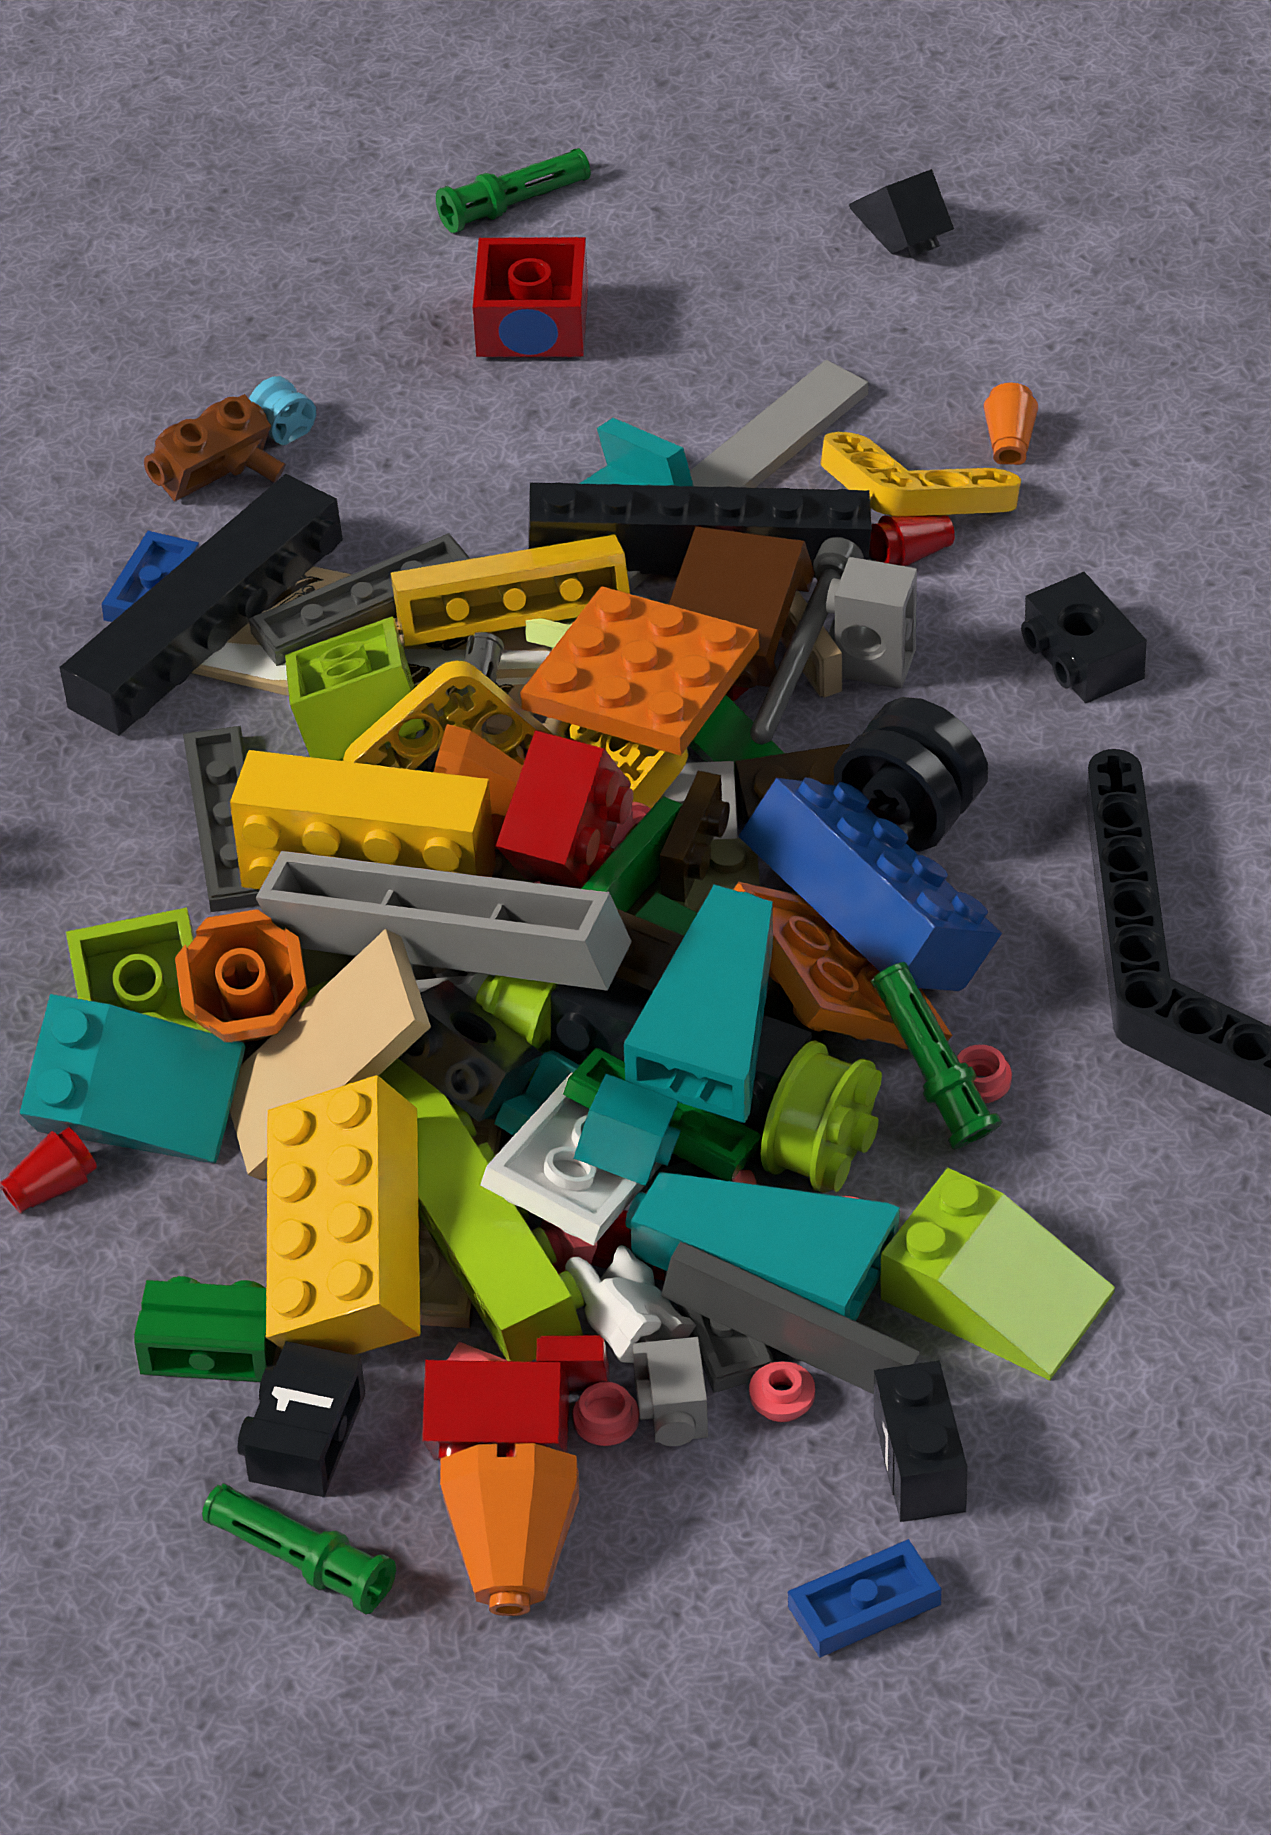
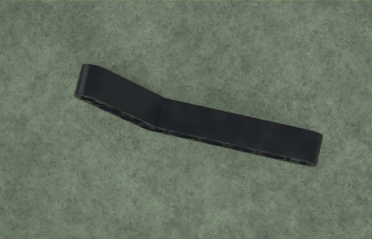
(1146, 1005)

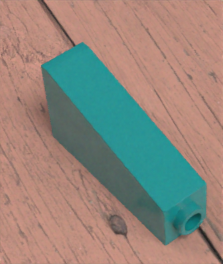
(708, 1009)
(793, 1238)

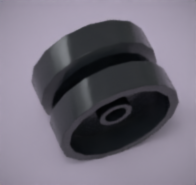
(915, 768)

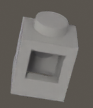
(671, 1389)

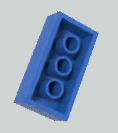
(870, 882)

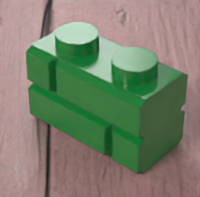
(203, 1330)

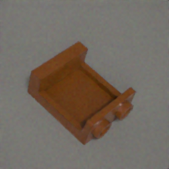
(746, 583)

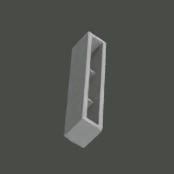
(449, 918)

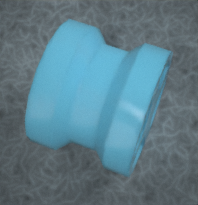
(286, 410)

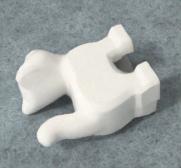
(626, 1304)

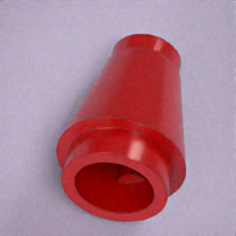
(909, 538)
(49, 1170)

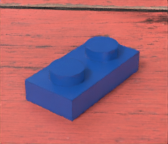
(147, 566)
(864, 1598)

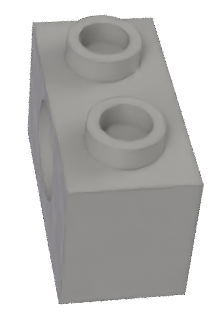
(874, 620)

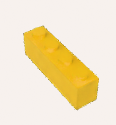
(505, 589)

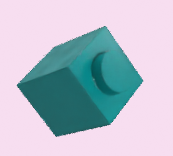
(628, 1130)

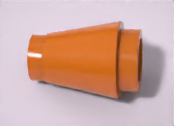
(1010, 421)

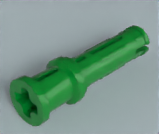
(493, 194)
(947, 1080)
(322, 1557)

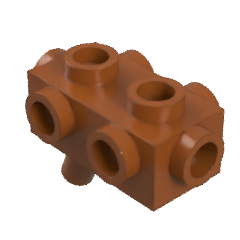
(211, 446)

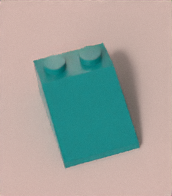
(131, 1080)

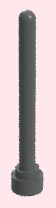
(827, 565)

